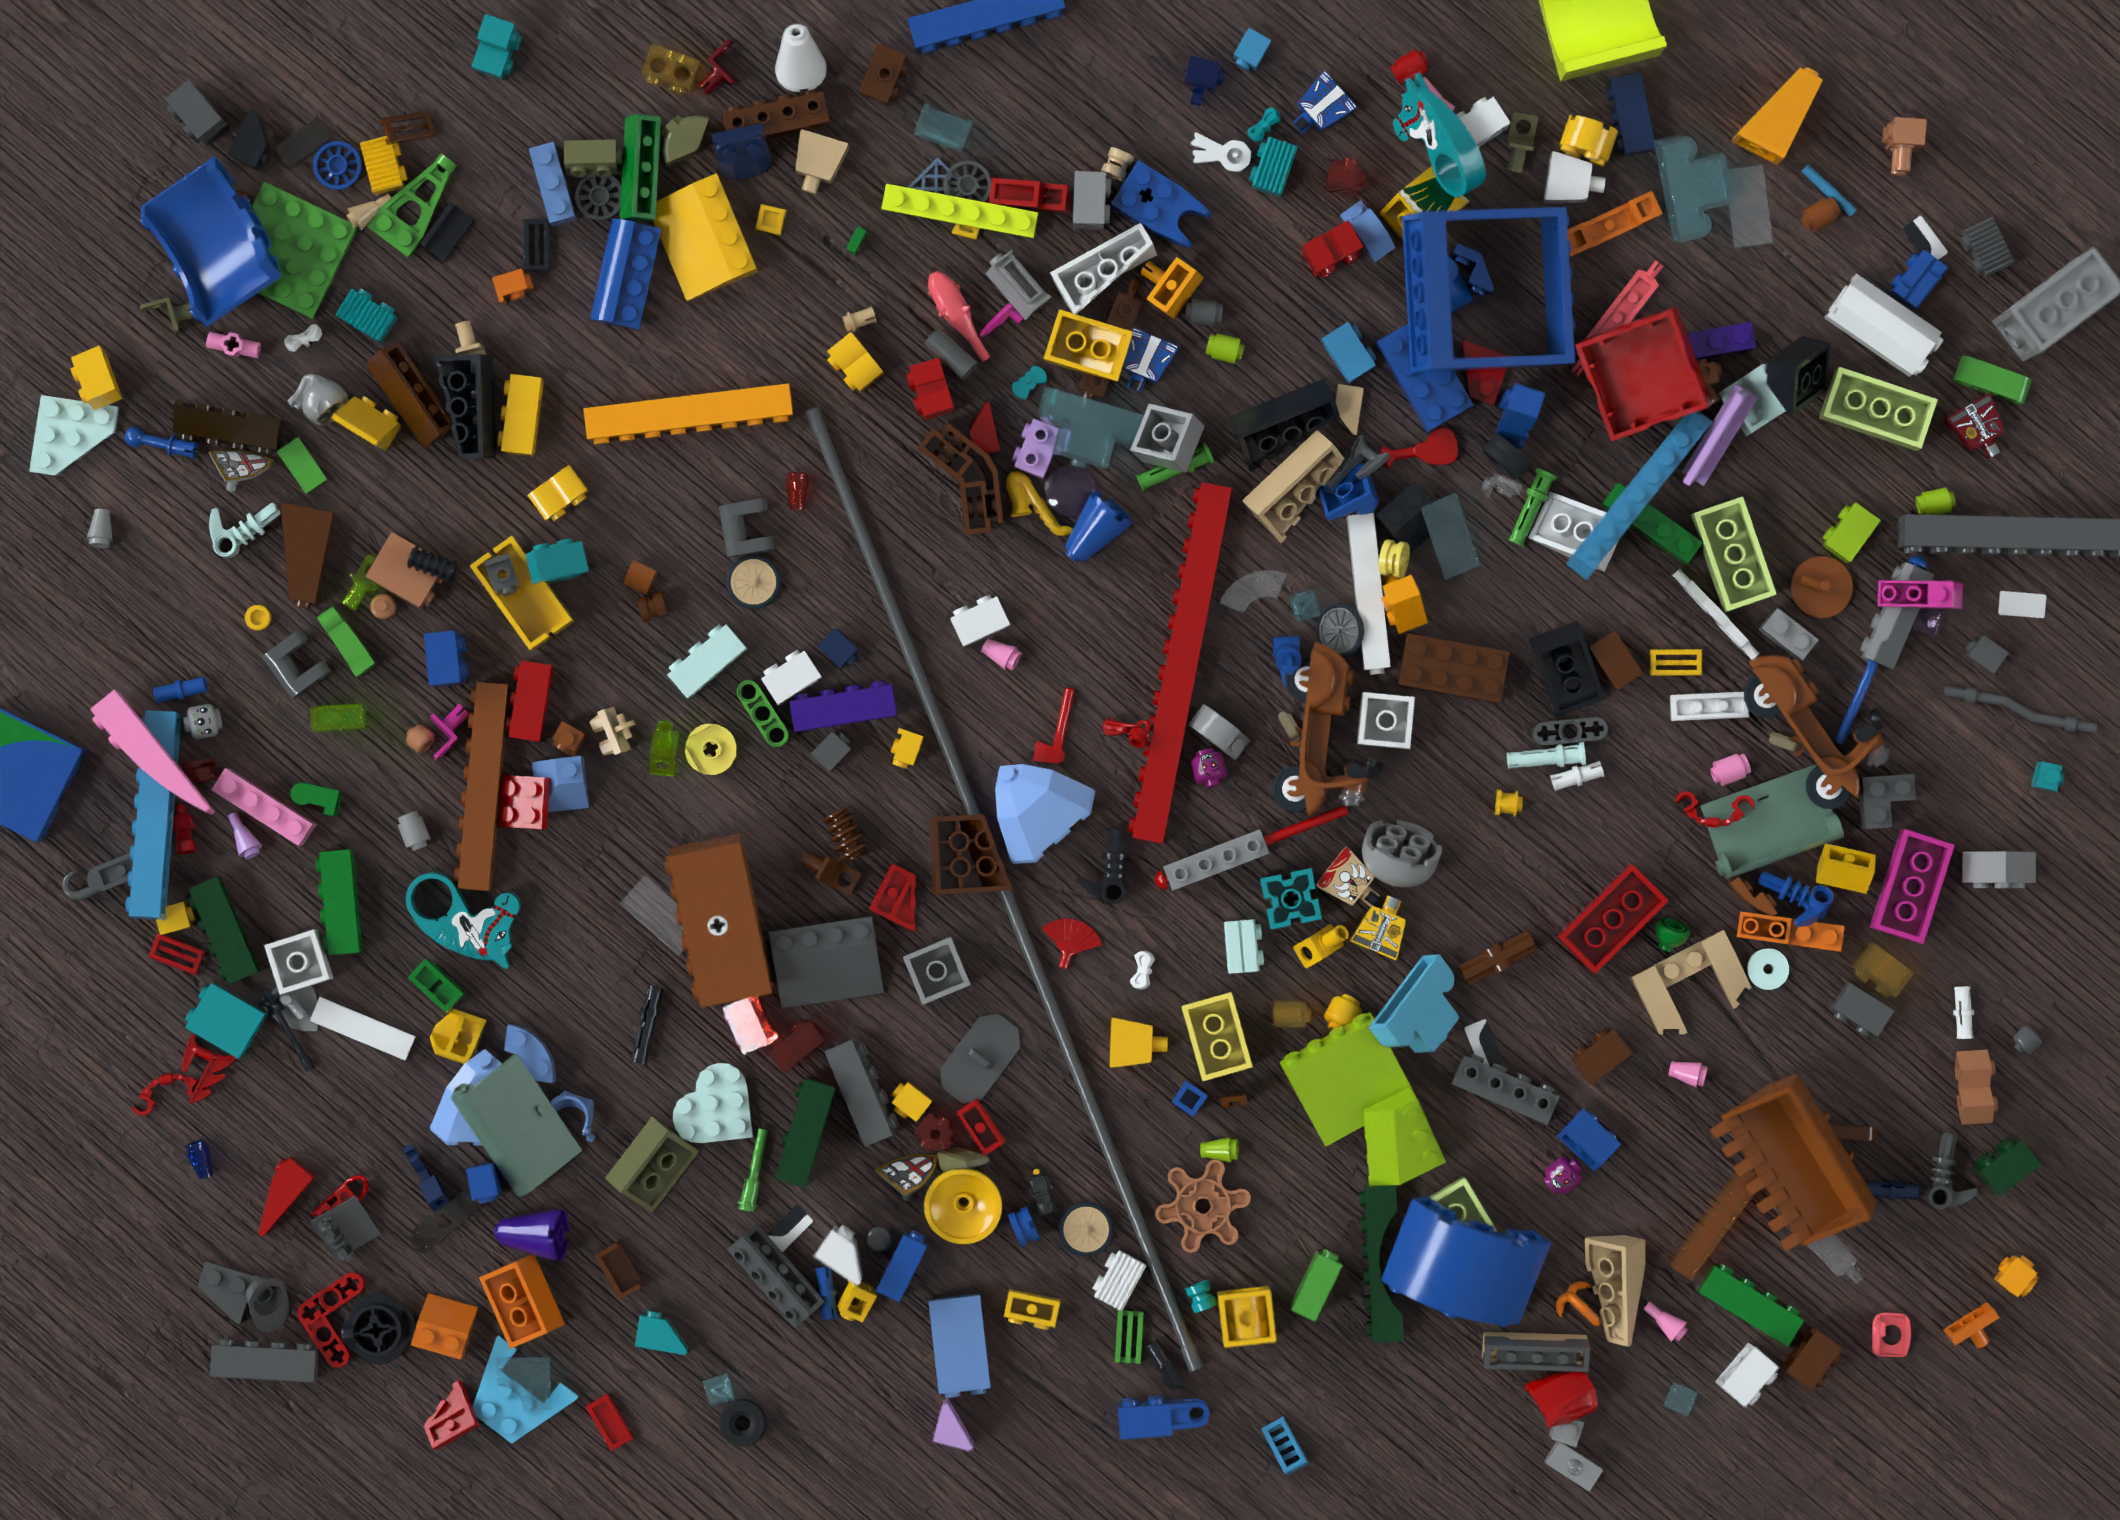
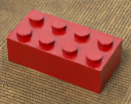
(1612, 918)

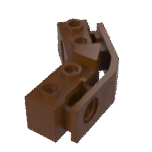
(969, 476)

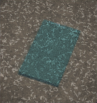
(1450, 536)

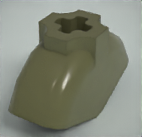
(683, 138)

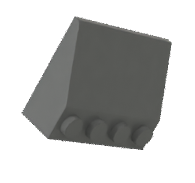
(826, 962)

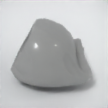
(318, 398)

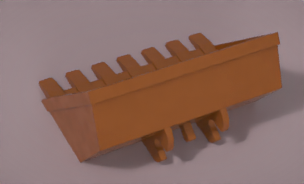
(1796, 1163)

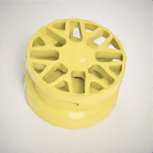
(1394, 558)

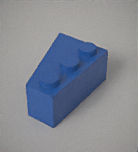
(1519, 413)

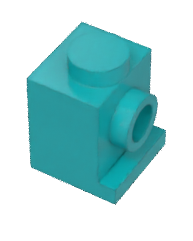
(2047, 776)

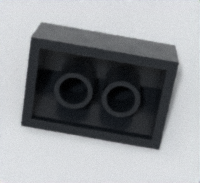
(1798, 372)

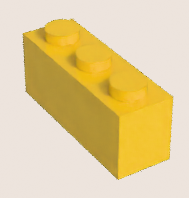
(521, 415)

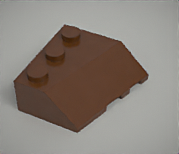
(965, 856)

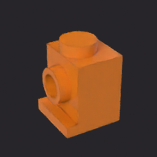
(512, 285)

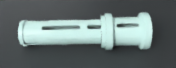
(1559, 755)

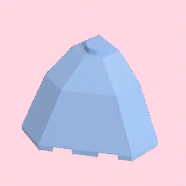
(1037, 809)
(448, 1121)

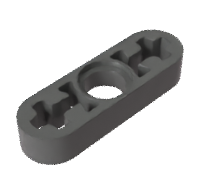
(1576, 722)

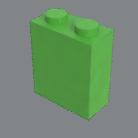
(1316, 1284)

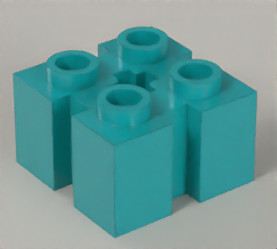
(1304, 908)

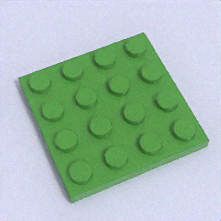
(307, 245)

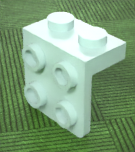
(1767, 405)

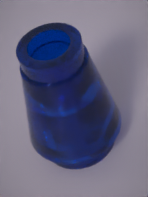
(200, 1158)

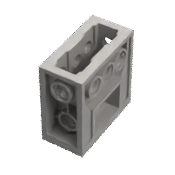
(2058, 304)

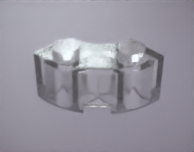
(1251, 588)

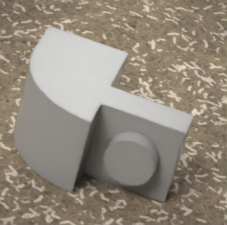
(1219, 731)

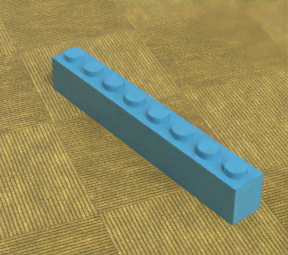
(1638, 493)
(153, 827)

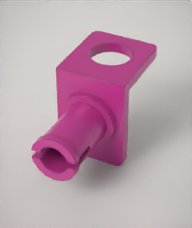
(448, 726)

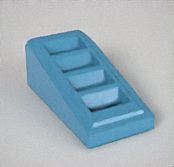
(1302, 1462)

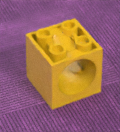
(1246, 1316)

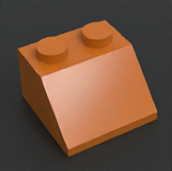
(444, 1326)

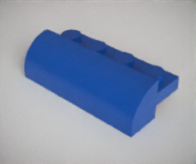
(625, 274)

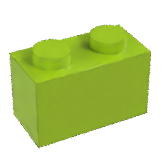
(1850, 532)

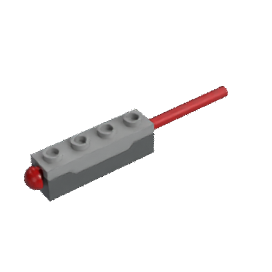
(1234, 852)

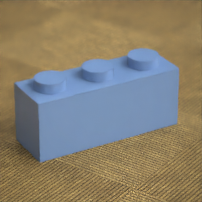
(552, 184)

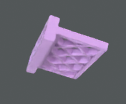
(1719, 435)

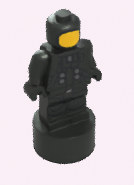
(1040, 1187)

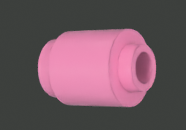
(1730, 769)

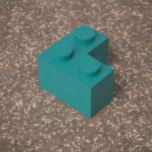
(496, 46)
(556, 561)

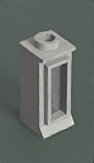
(1017, 284)

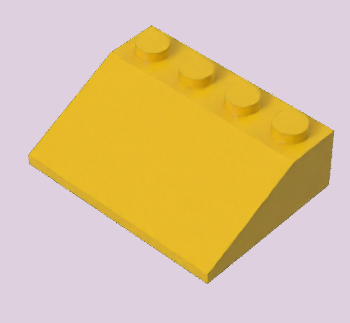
(703, 238)

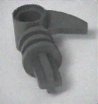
(1942, 1176)

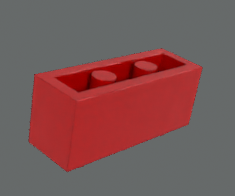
(530, 701)

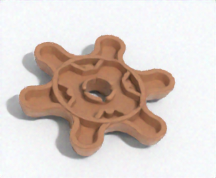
(1198, 1224)

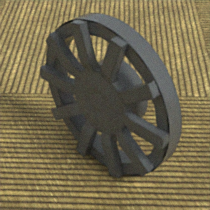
(967, 183)

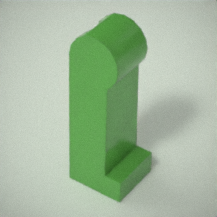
(347, 642)

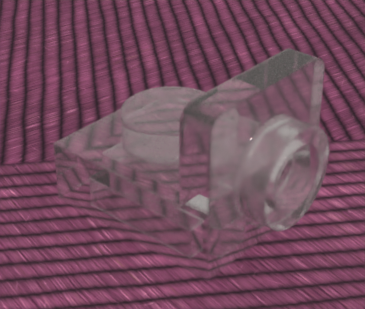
(1505, 486)

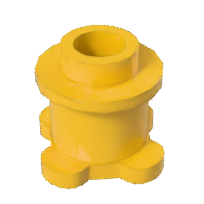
(1508, 803)

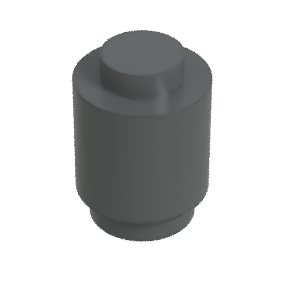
(1204, 312)

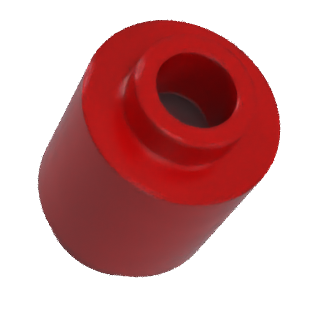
(1409, 65)

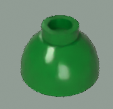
(1671, 933)

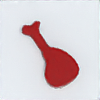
(1437, 450)

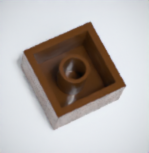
(1812, 1358)

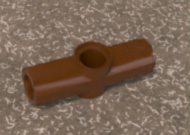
(1497, 957)

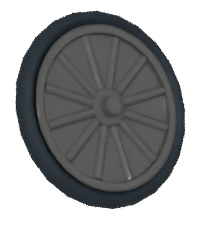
(1340, 629)

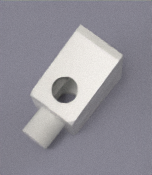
(1570, 180)

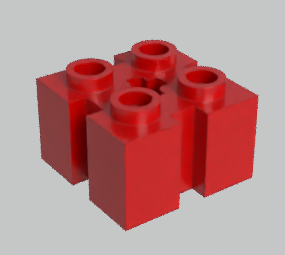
(1332, 249)
(931, 389)

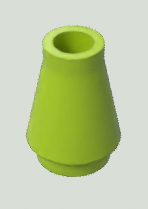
(1221, 1149)

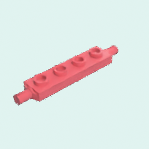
(1626, 304)

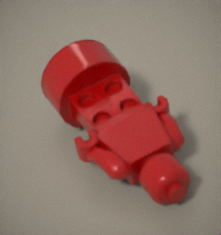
(182, 826)

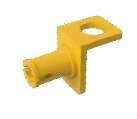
(1321, 944)

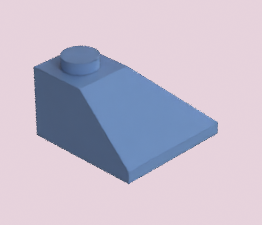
(567, 782)

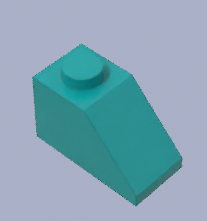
(659, 1334)

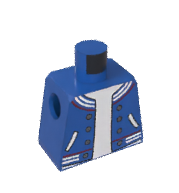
(1323, 105)
(1147, 359)

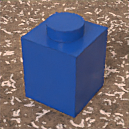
(1189, 1098)

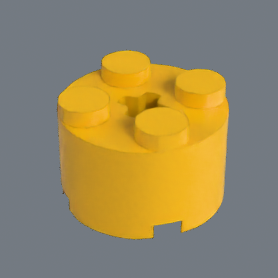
(1588, 139)

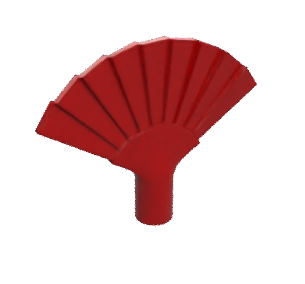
(1071, 938)

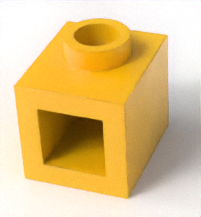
(910, 1101)

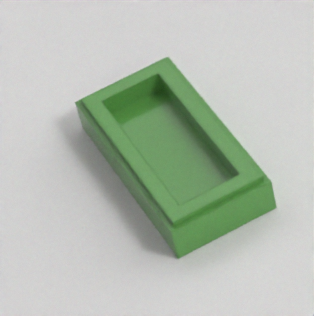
(302, 465)

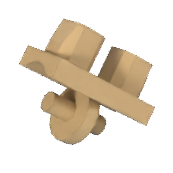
(616, 730)

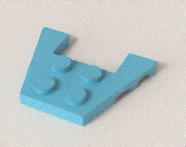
(503, 1408)

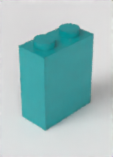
(225, 1019)

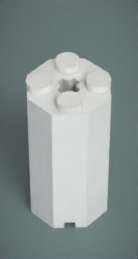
(1884, 326)

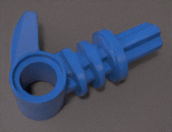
(1287, 654)
(1815, 902)

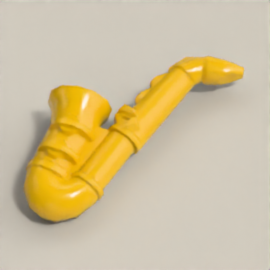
(1023, 494)

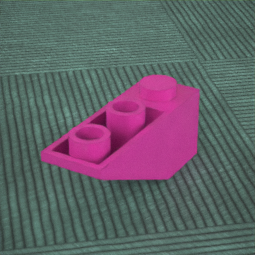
(1920, 594)

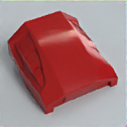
(1563, 1396)

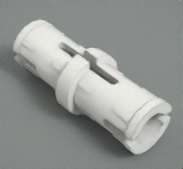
(1577, 775)
(1963, 1012)

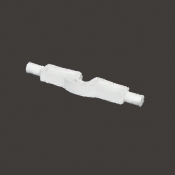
(1715, 612)

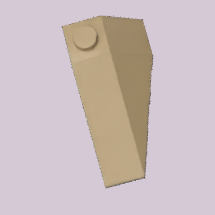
(1618, 1277)

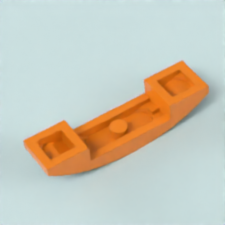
(1613, 223)

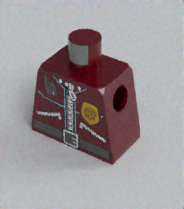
(1977, 425)

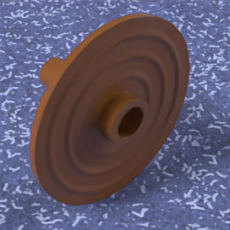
(1821, 587)

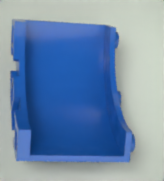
(212, 241)
(1464, 1265)

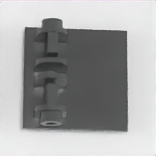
(345, 1228)

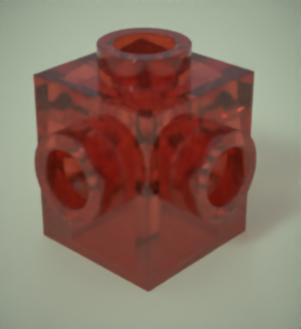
(927, 1140)

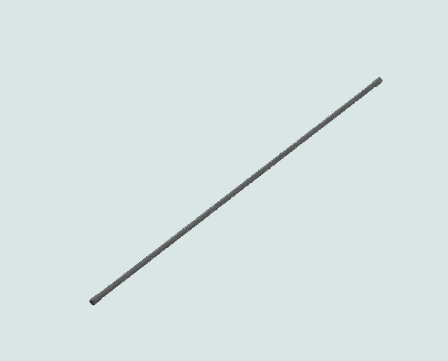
(1188, 1348)

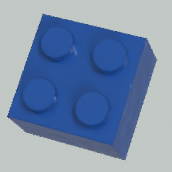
(445, 658)

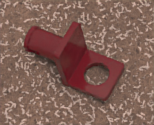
(718, 73)

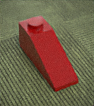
(285, 1188)

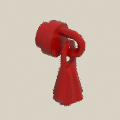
(1137, 736)

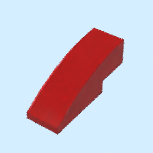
(1031, 195)

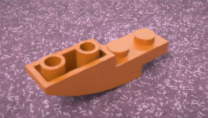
(1786, 932)

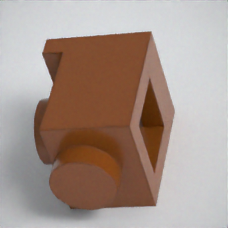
(568, 739)

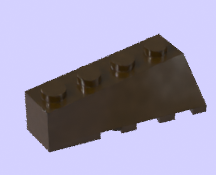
(227, 426)

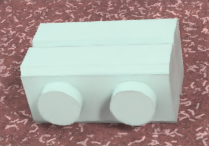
(1242, 946)

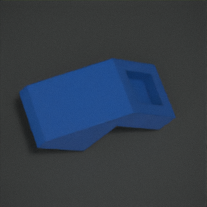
(1479, 278)

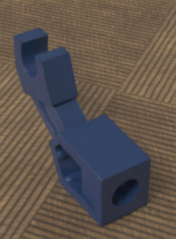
(430, 1184)

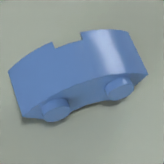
(531, 1052)

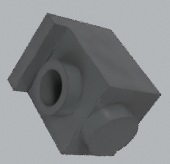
(497, 566)

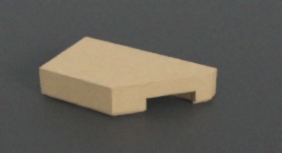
(1349, 405)

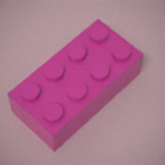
(1911, 886)

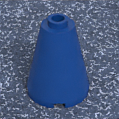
(1096, 527)

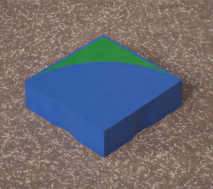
(33, 775)

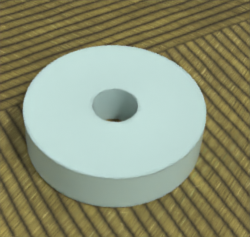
(1779, 972)

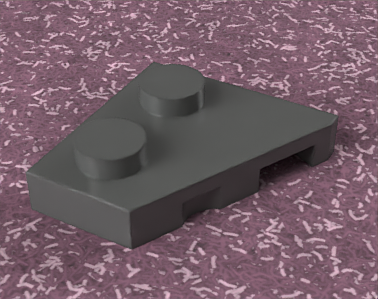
(226, 1288)

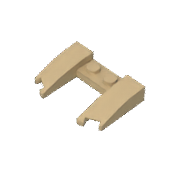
(1654, 980)

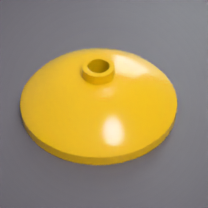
(959, 1221)

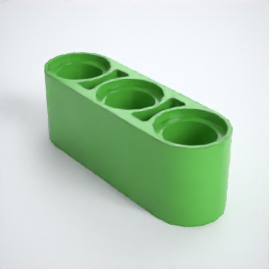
(1992, 380)
(754, 704)

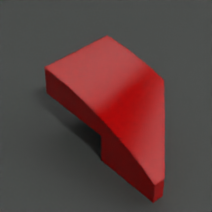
(983, 430)

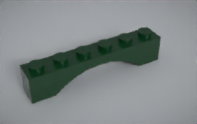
(1385, 1318)

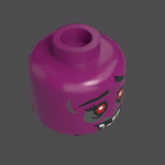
(1209, 768)
(1563, 1175)

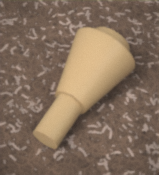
(364, 213)

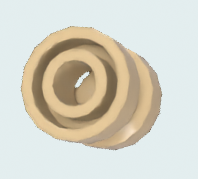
(1117, 158)

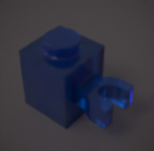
(1202, 75)

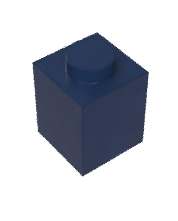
(839, 649)

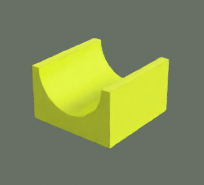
(1600, 34)

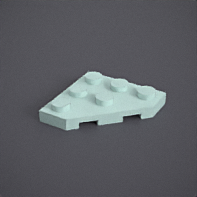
(68, 432)

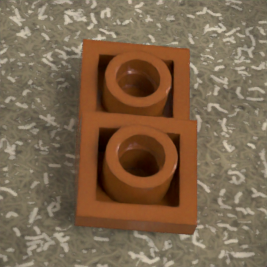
(1759, 901)

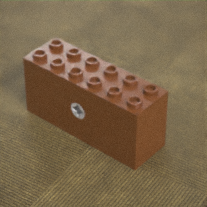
(727, 956)

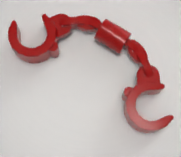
(1714, 822)
(164, 1080)

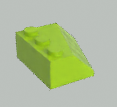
(1399, 1140)

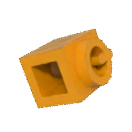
(2016, 1275)

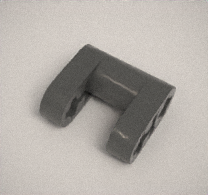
(951, 354)
(735, 531)
(287, 672)

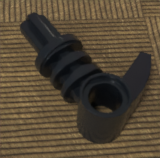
(1114, 868)

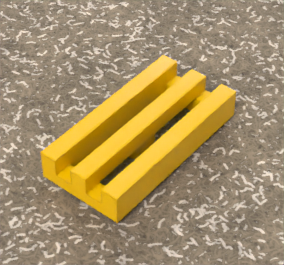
(1653, 662)

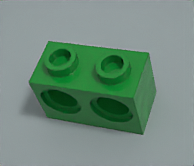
(437, 985)

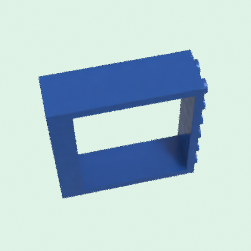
(1430, 296)

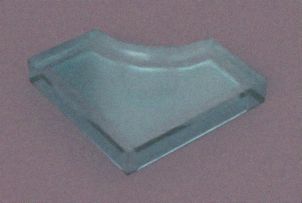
(528, 1379)

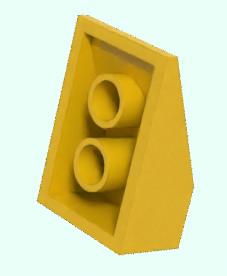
(1088, 346)
(368, 422)

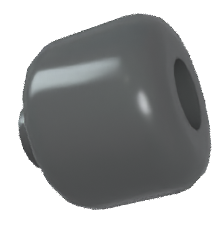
(2027, 1040)
(879, 1238)

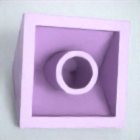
(951, 1429)

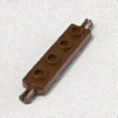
(1122, 315)

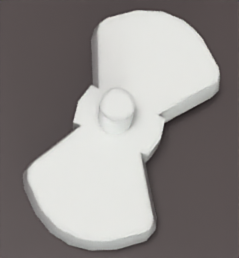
(293, 342)
(1141, 978)

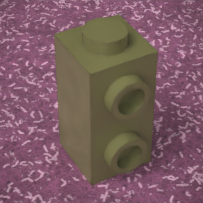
(592, 158)

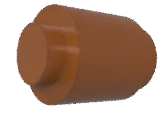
(1820, 214)

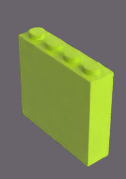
(1342, 1077)

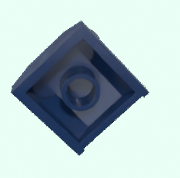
(742, 152)

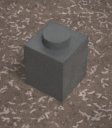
(1985, 654)
(832, 750)

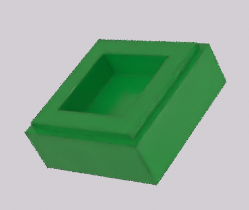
(856, 241)

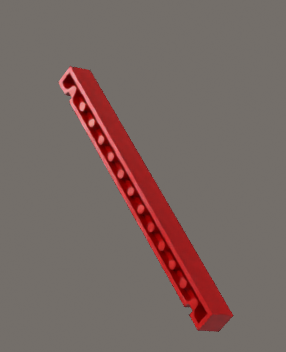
(1181, 662)

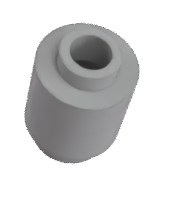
(413, 831)

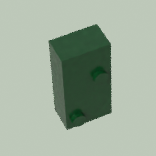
(805, 1131)

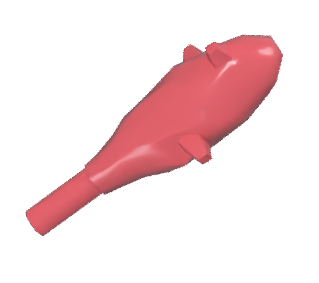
(955, 309)

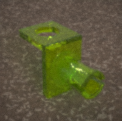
(361, 584)
(663, 749)

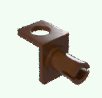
(830, 870)

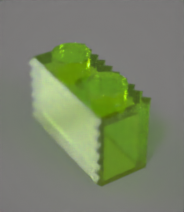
(338, 718)

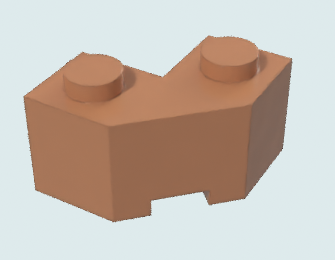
(1975, 1097)

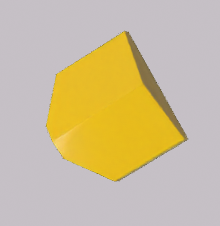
(457, 1036)

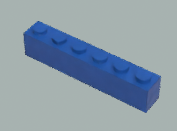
(976, 19)

